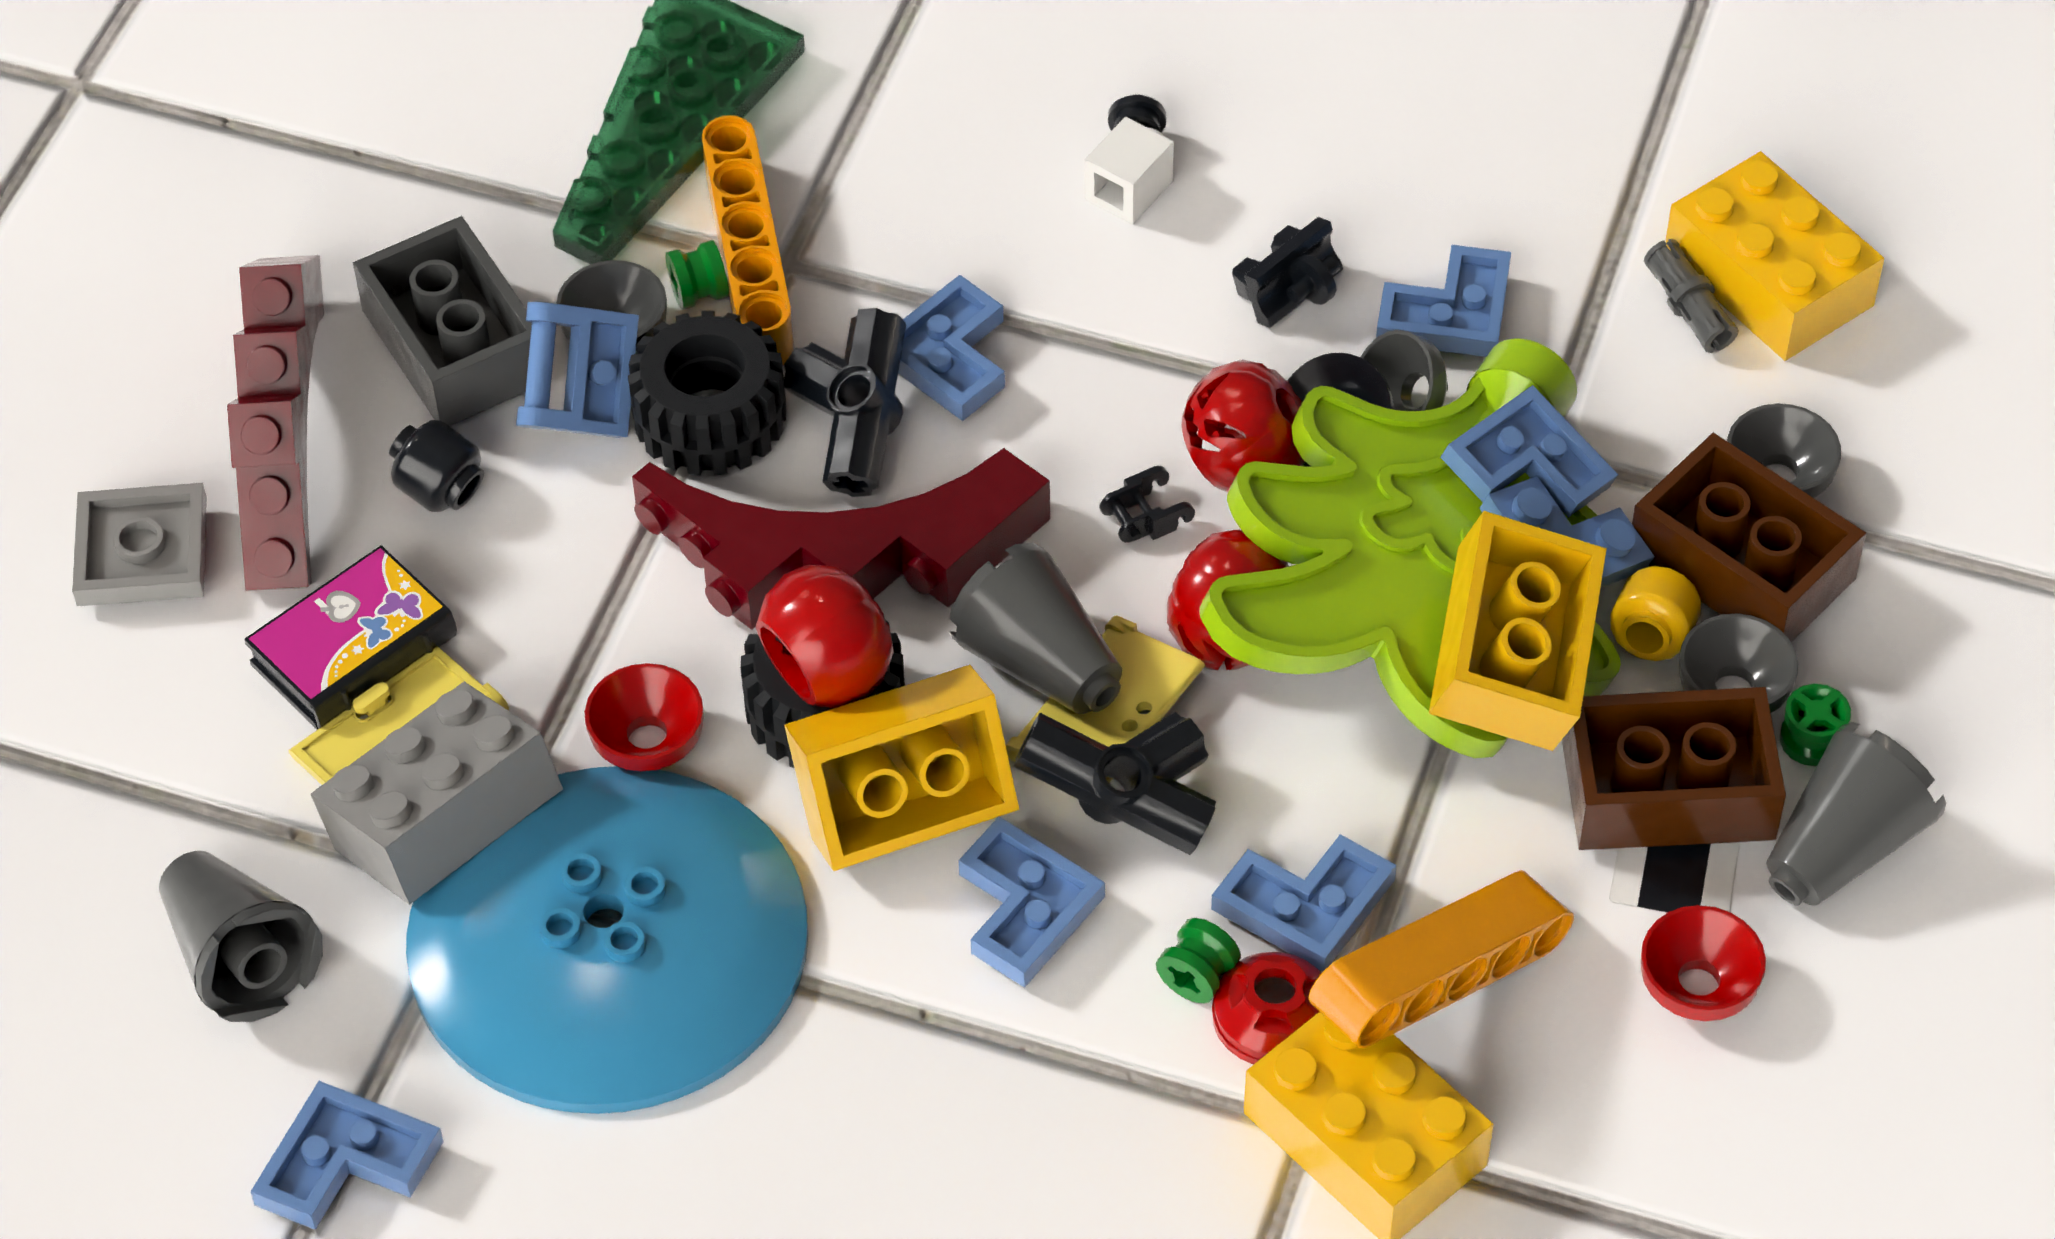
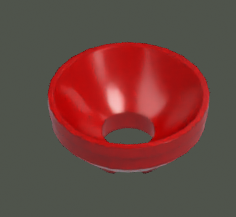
(640, 698)
(1706, 941)
(1248, 1023)

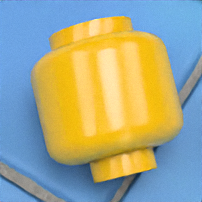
(1655, 613)

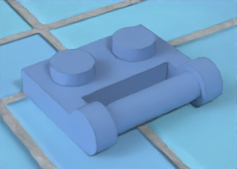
(597, 370)

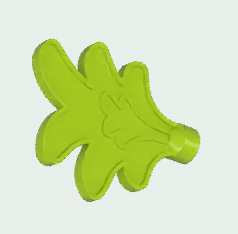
(1375, 541)

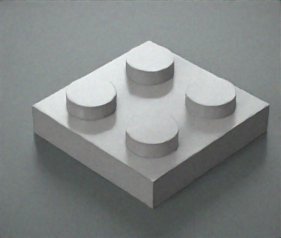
(140, 544)

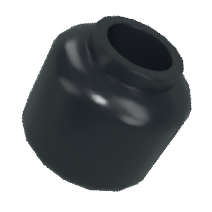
(436, 466)

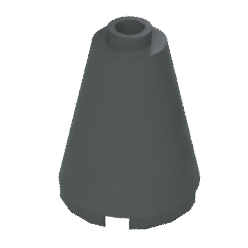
(1036, 630)
(1851, 815)
(238, 937)

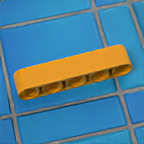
(746, 229)
(1440, 958)

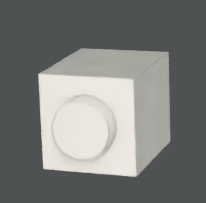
(1129, 170)

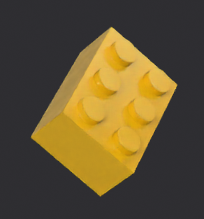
(1775, 255)
(1518, 631)
(902, 767)
(1368, 1124)

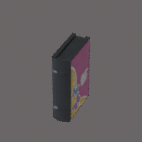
(349, 636)

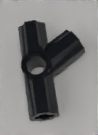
(858, 396)
(1143, 766)

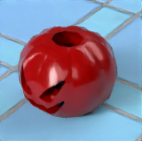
(1245, 415)
(1213, 558)
(830, 633)

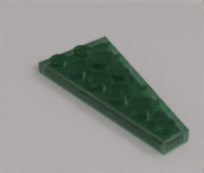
(684, 72)

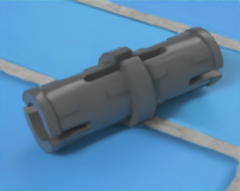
(1691, 295)

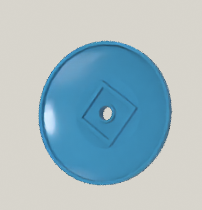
(627, 1009)

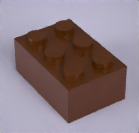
(1748, 538)
(1674, 769)

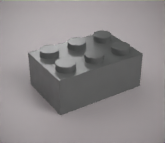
(448, 320)

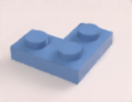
(1461, 316)
(940, 352)
(1533, 440)
(1534, 505)
(1040, 895)
(1308, 915)
(337, 1137)

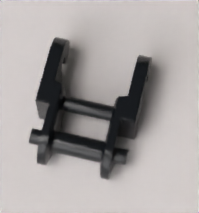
(1154, 521)

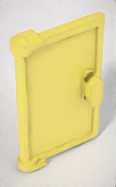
(1150, 680)
(409, 694)

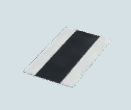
(1675, 876)

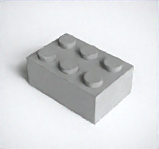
(437, 791)

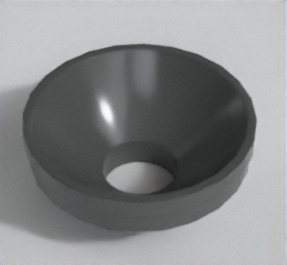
(617, 288)
(1404, 359)
(1793, 439)
(1740, 648)

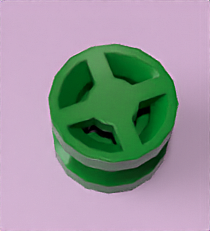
(697, 274)
(1807, 710)
(1198, 960)

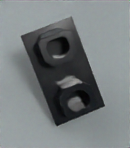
(1295, 271)

